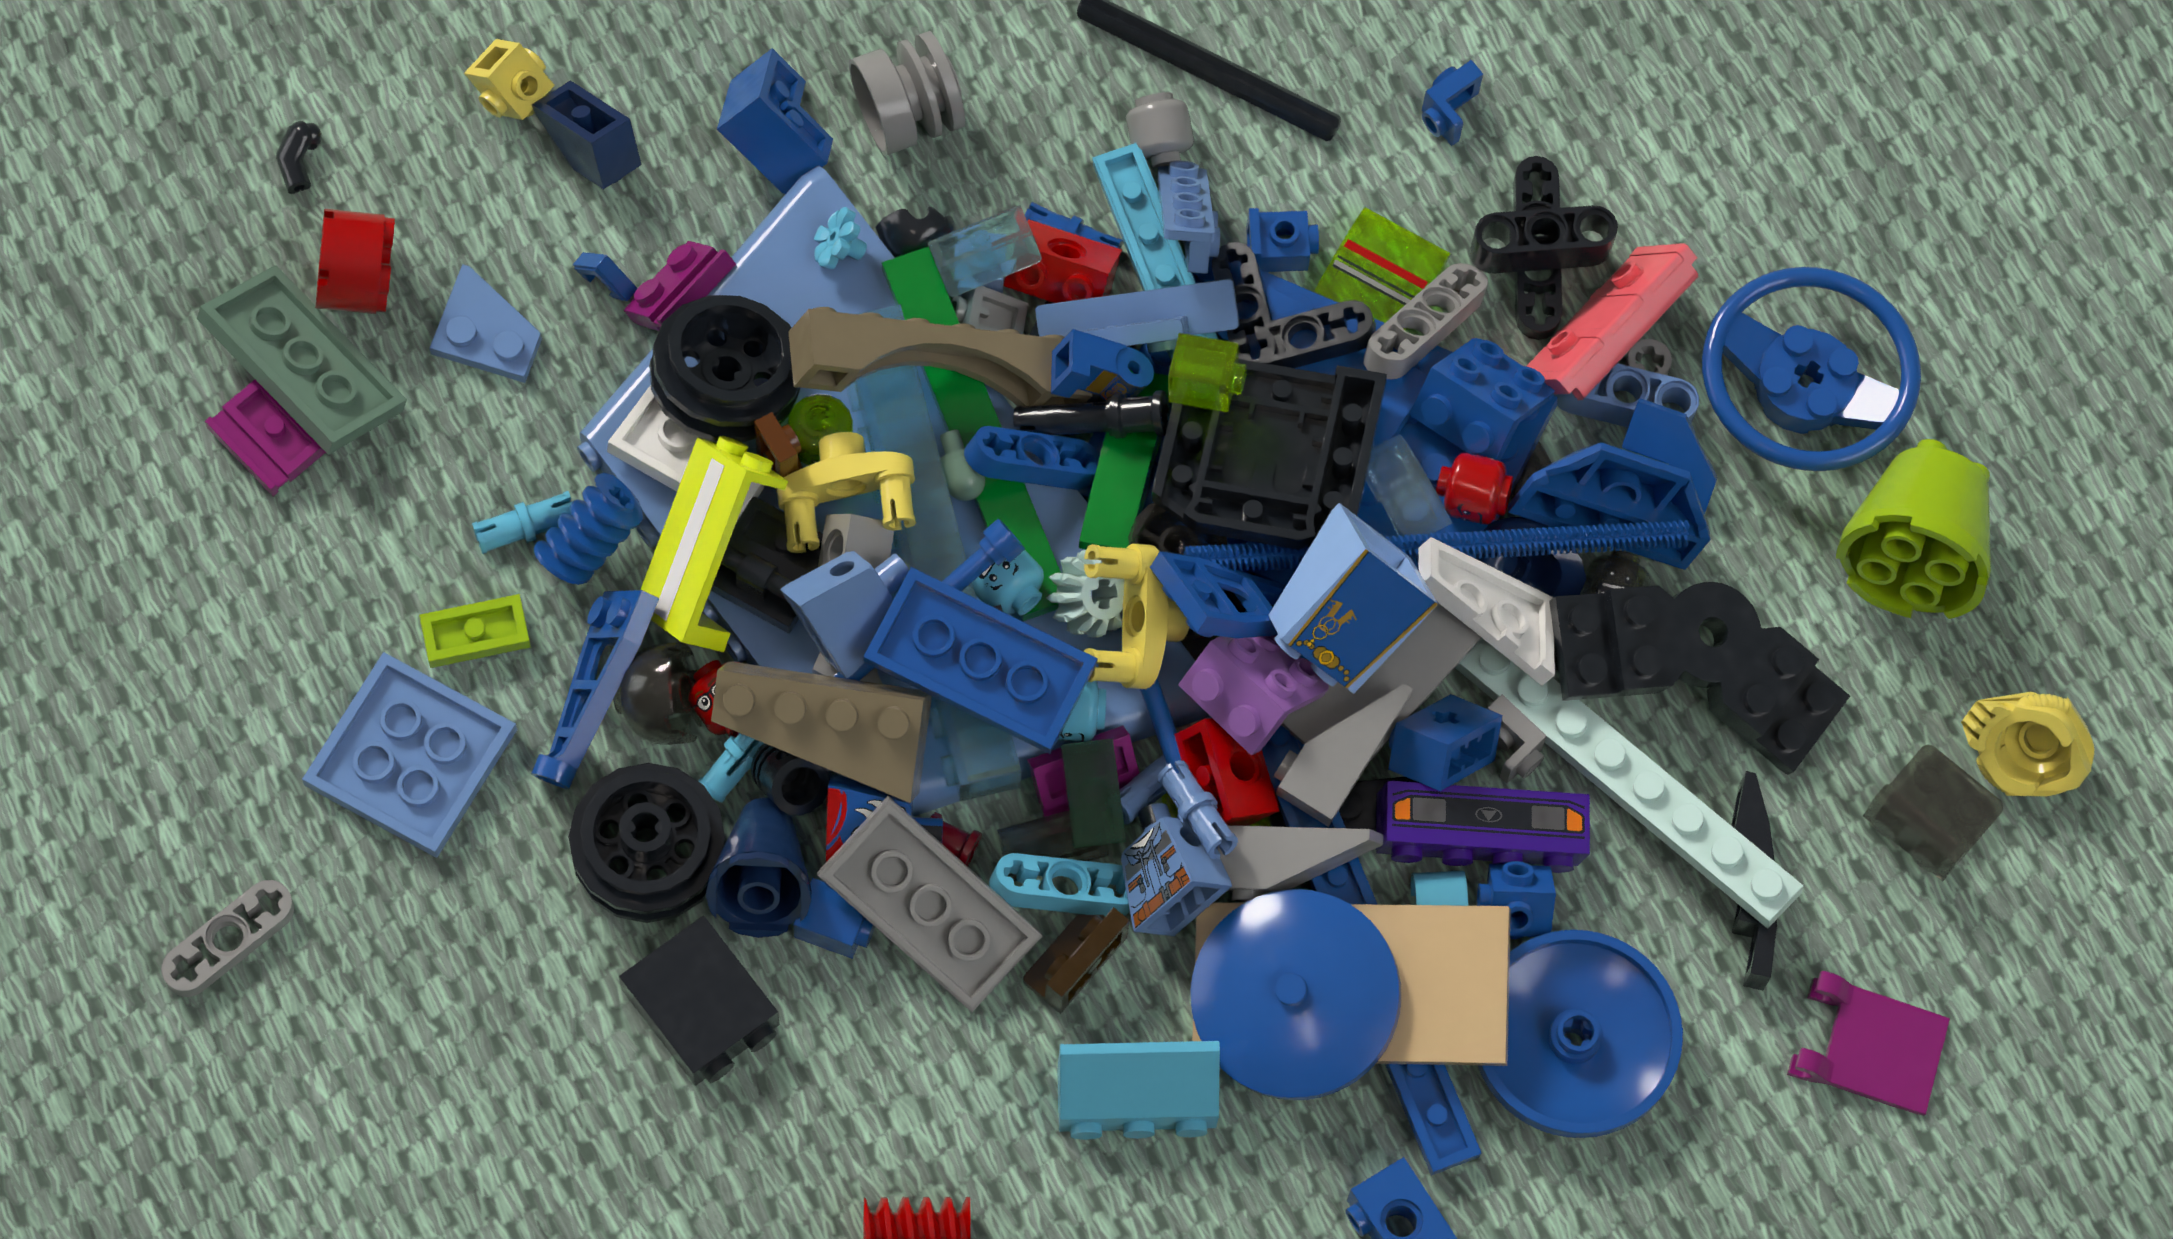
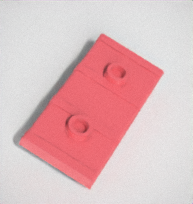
(1615, 318)

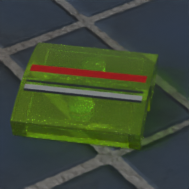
(1381, 266)

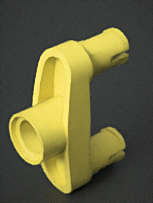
(843, 473)
(1147, 617)

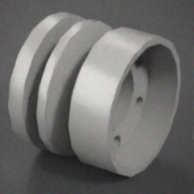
(914, 90)

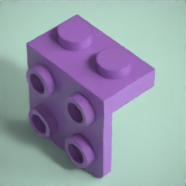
(1251, 687)

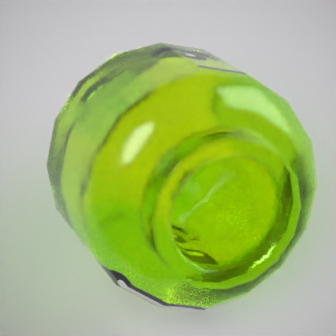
(815, 418)

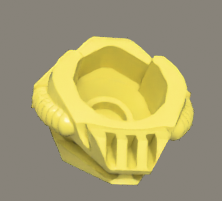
(2030, 743)

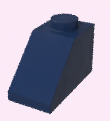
(589, 134)

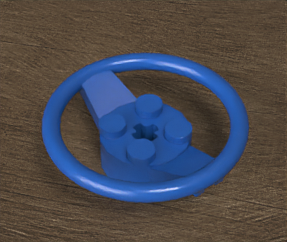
(1776, 361)

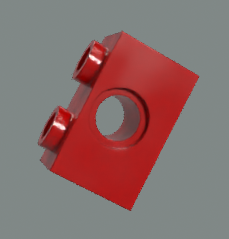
(1069, 267)
(1228, 772)

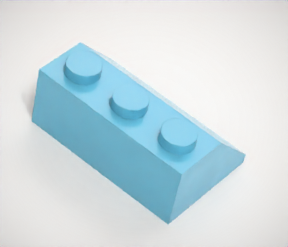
(1138, 1088)

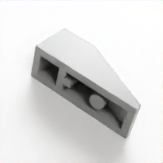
(1334, 760)
(1288, 856)

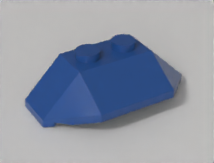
(1615, 487)

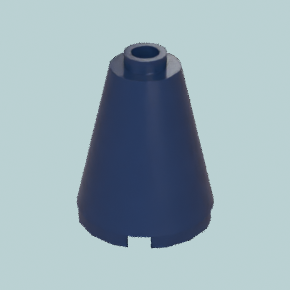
(760, 874)

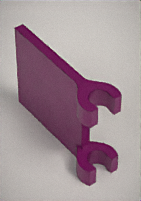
(1875, 1046)

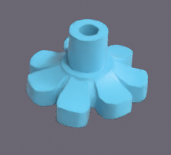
(839, 239)

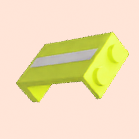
(699, 534)

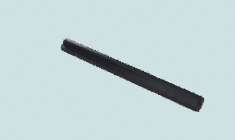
(1210, 67)

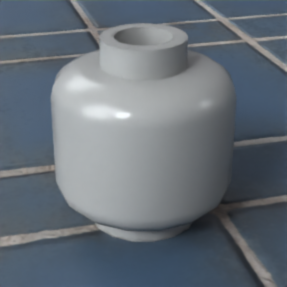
(1160, 128)

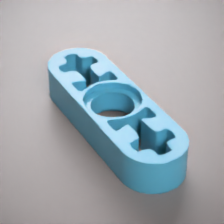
(1047, 897)

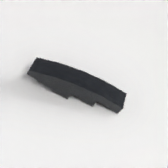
(1753, 823)

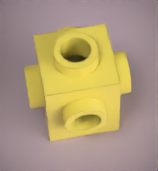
(509, 79)

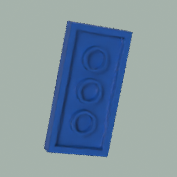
(980, 660)

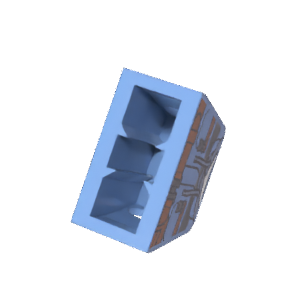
(1169, 874)

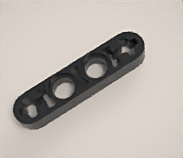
(1525, 302)

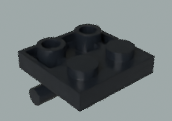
(760, 565)

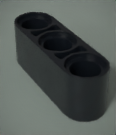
(1560, 224)

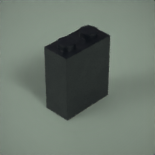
(700, 1002)

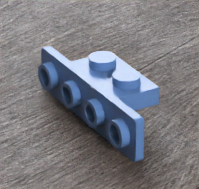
(1188, 212)
(1146, 315)

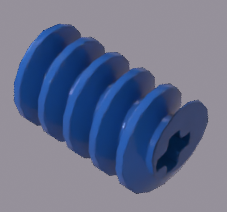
(591, 530)

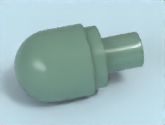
(961, 479)

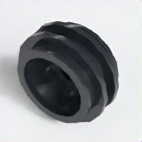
(733, 346)
(637, 800)

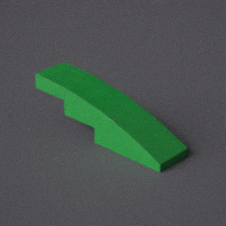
(1121, 482)

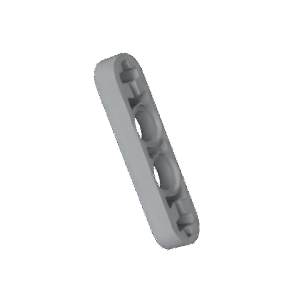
(1431, 323)

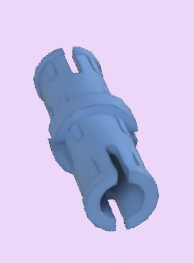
(1197, 809)

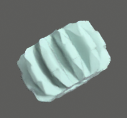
(1077, 607)

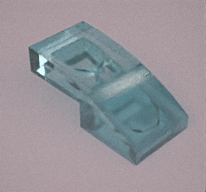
(1405, 489)

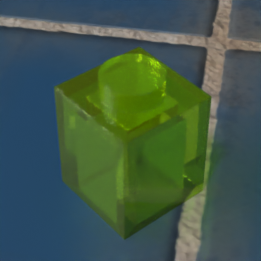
(1205, 372)

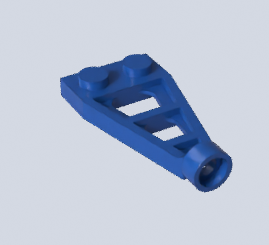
(1198, 592)
(615, 621)

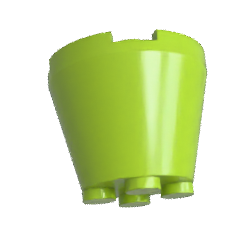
(1922, 535)

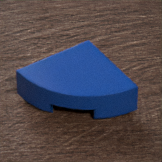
(600, 265)

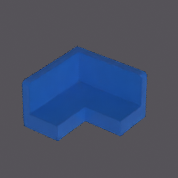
(769, 125)

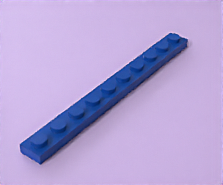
(1421, 1088)

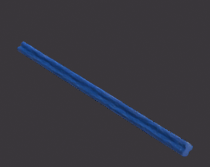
(1474, 543)

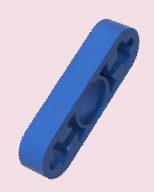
(1001, 455)

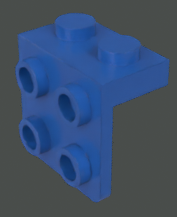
(1479, 398)

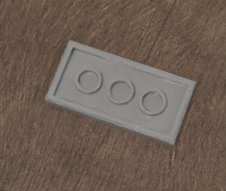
(1419, 662)
(929, 904)

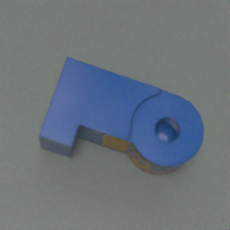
(1098, 367)

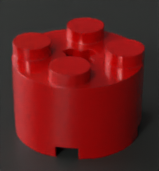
(354, 261)

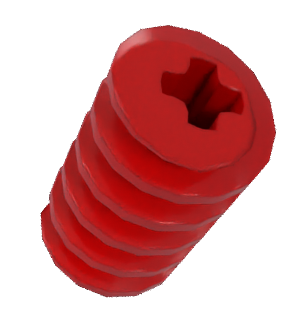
(917, 1225)

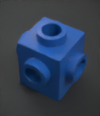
(1527, 892)

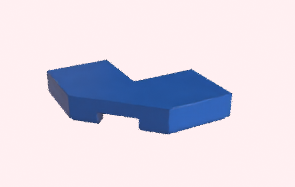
(1672, 440)

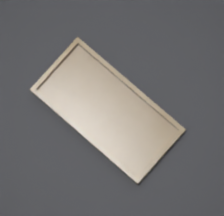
(1450, 977)

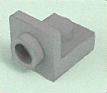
(990, 310)
(1521, 736)

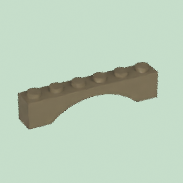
(839, 348)

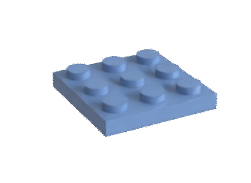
(409, 754)

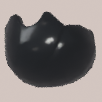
(907, 234)

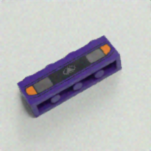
(1483, 825)

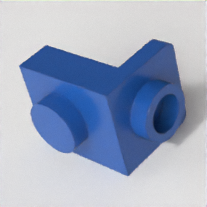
(1447, 94)

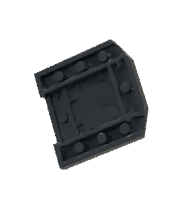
(1277, 456)

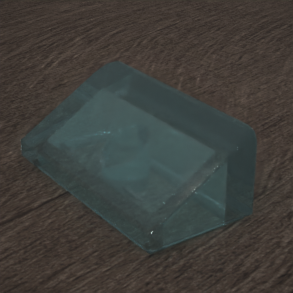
(985, 251)

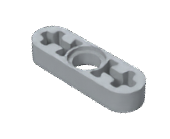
(267, 925)

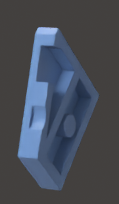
(485, 330)

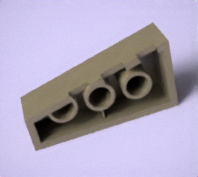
(835, 722)

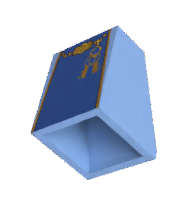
(1350, 601)

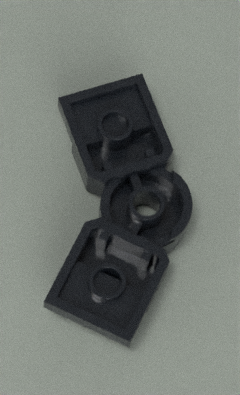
(1648, 640)

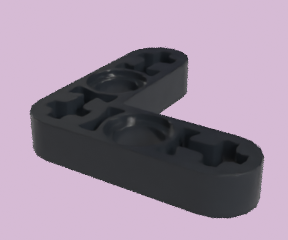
(1276, 335)

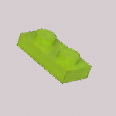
(474, 631)

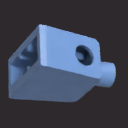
(845, 605)

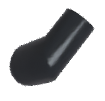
(292, 151)

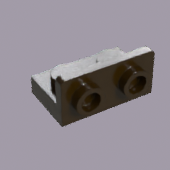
(1076, 957)

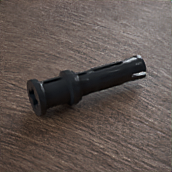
(1114, 416)

